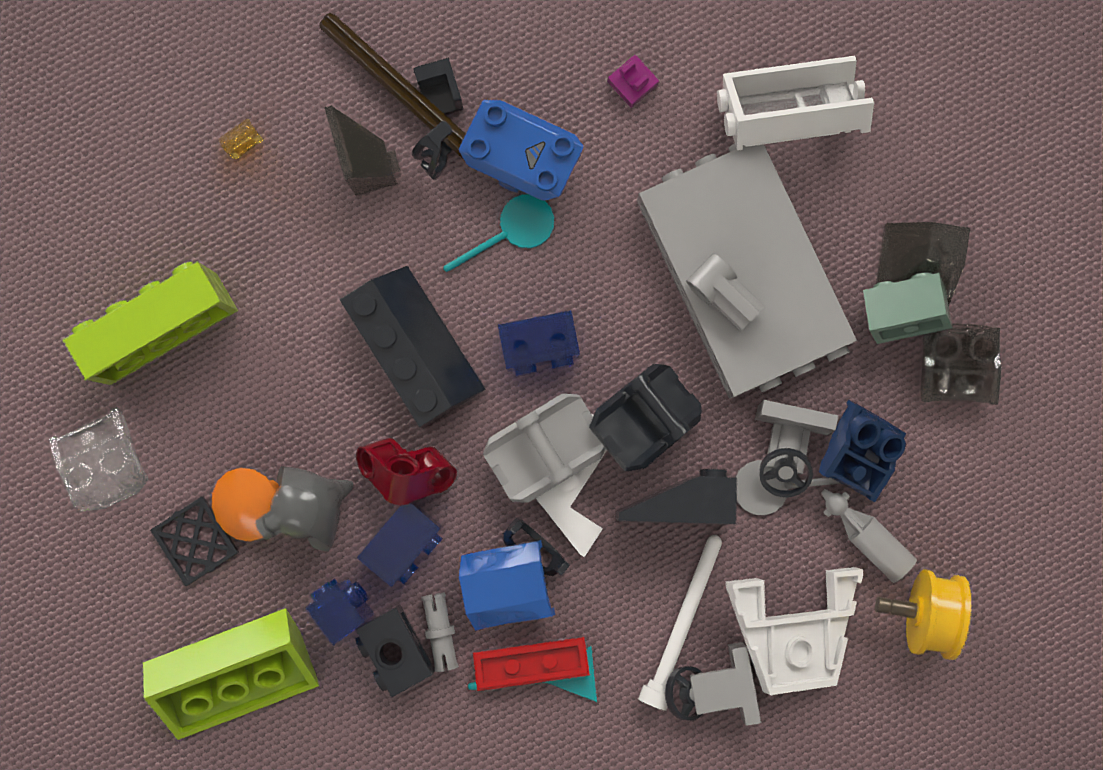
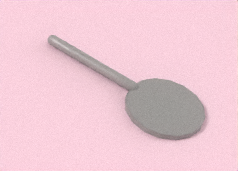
(755, 498)

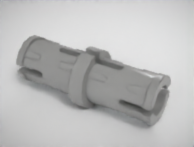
(439, 632)

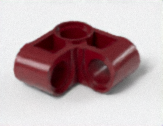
(404, 474)

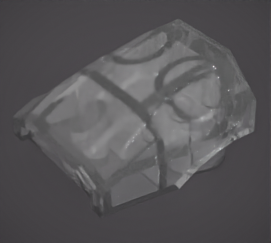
(99, 463)

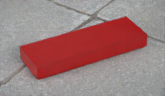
(531, 664)

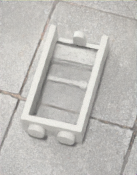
(794, 102)

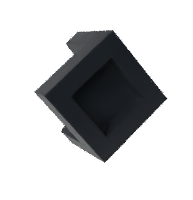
(439, 85)

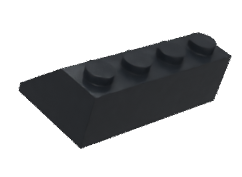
(412, 345)

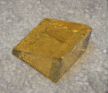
(240, 139)

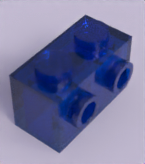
(539, 342)
(339, 608)

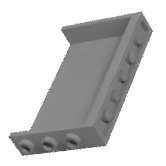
(747, 219)

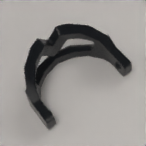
(437, 150)
(557, 565)

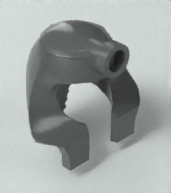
(305, 507)

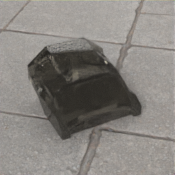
(967, 368)

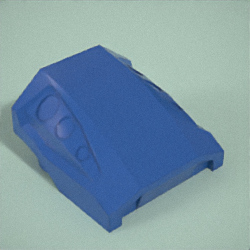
(504, 585)

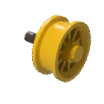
(935, 614)

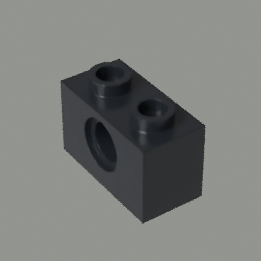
(395, 628)

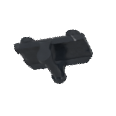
(646, 417)

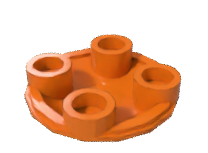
(240, 500)

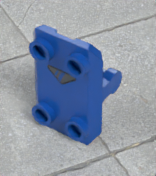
(520, 150)

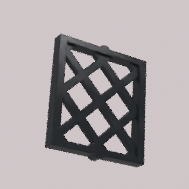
(171, 554)

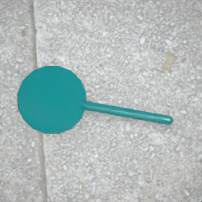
(523, 222)

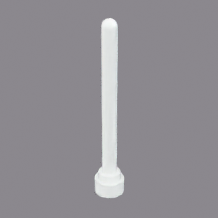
(654, 692)

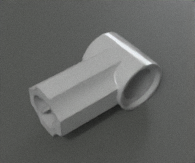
(718, 285)

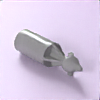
(871, 537)

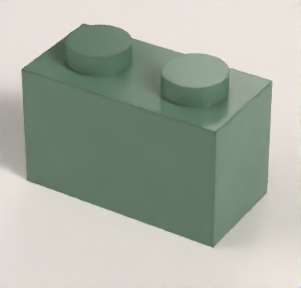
(907, 308)

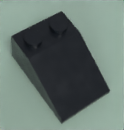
(697, 499)

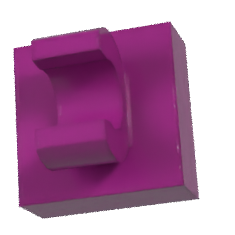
(633, 81)

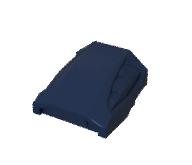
(863, 451)

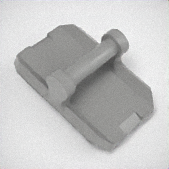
(544, 448)

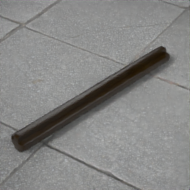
(389, 78)

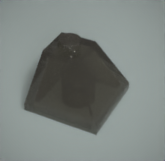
(361, 154)
(923, 248)

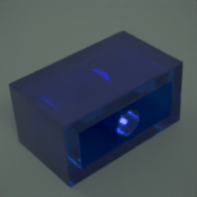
(400, 544)

